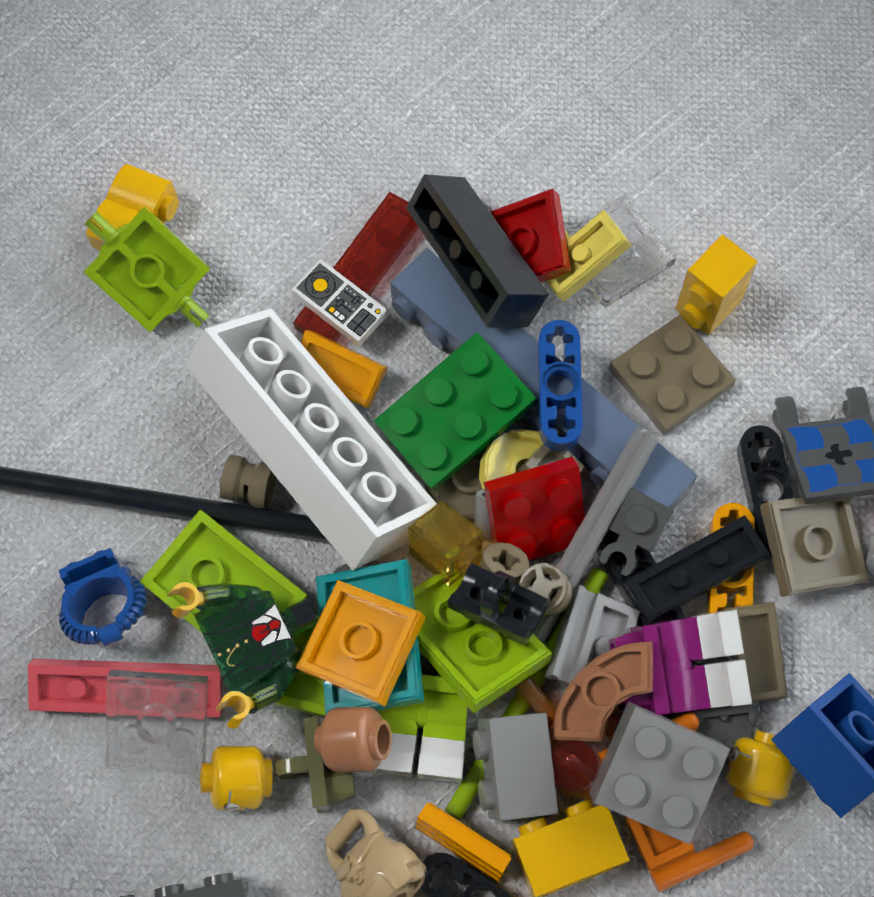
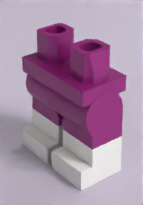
(685, 686)

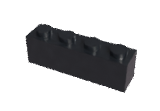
(476, 252)

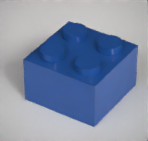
(834, 745)

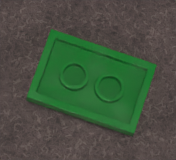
(455, 411)

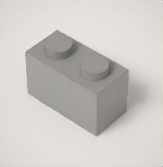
(515, 767)

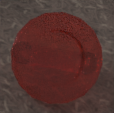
(573, 764)

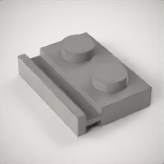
(586, 632)

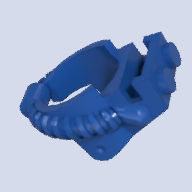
(86, 583)

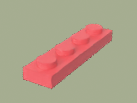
(82, 684)

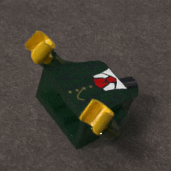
(248, 640)

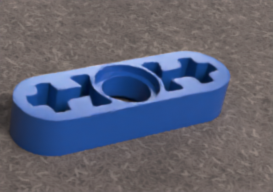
(569, 368)

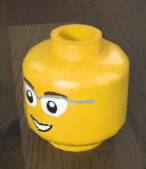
(759, 770)
(236, 778)

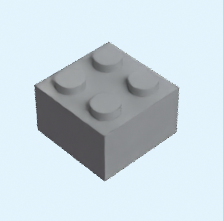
(659, 772)

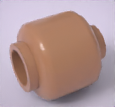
(353, 739)

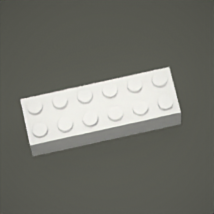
(309, 436)

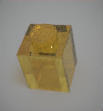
(445, 543)

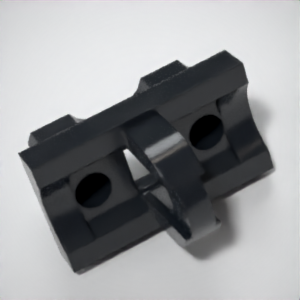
(479, 597)

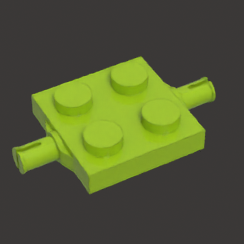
(147, 269)

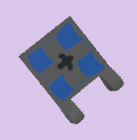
(833, 455)

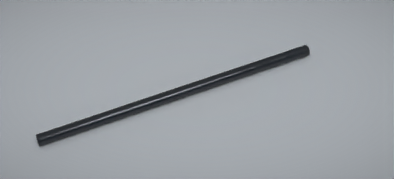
(158, 502)

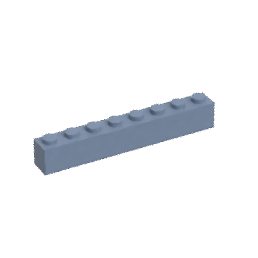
(437, 304)

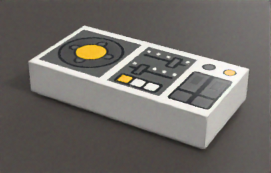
(339, 302)

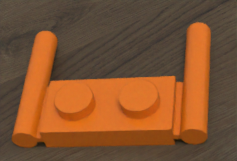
(674, 860)

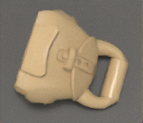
(375, 863)

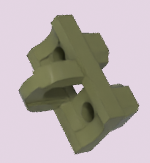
(326, 786)

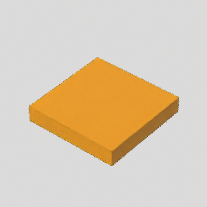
(361, 642)

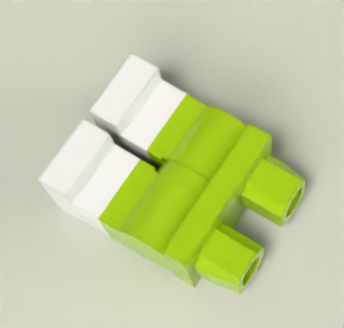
(443, 739)

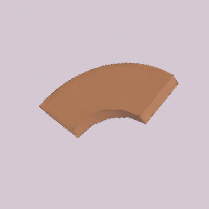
(600, 689)

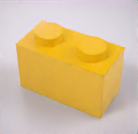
(715, 285)
(568, 849)

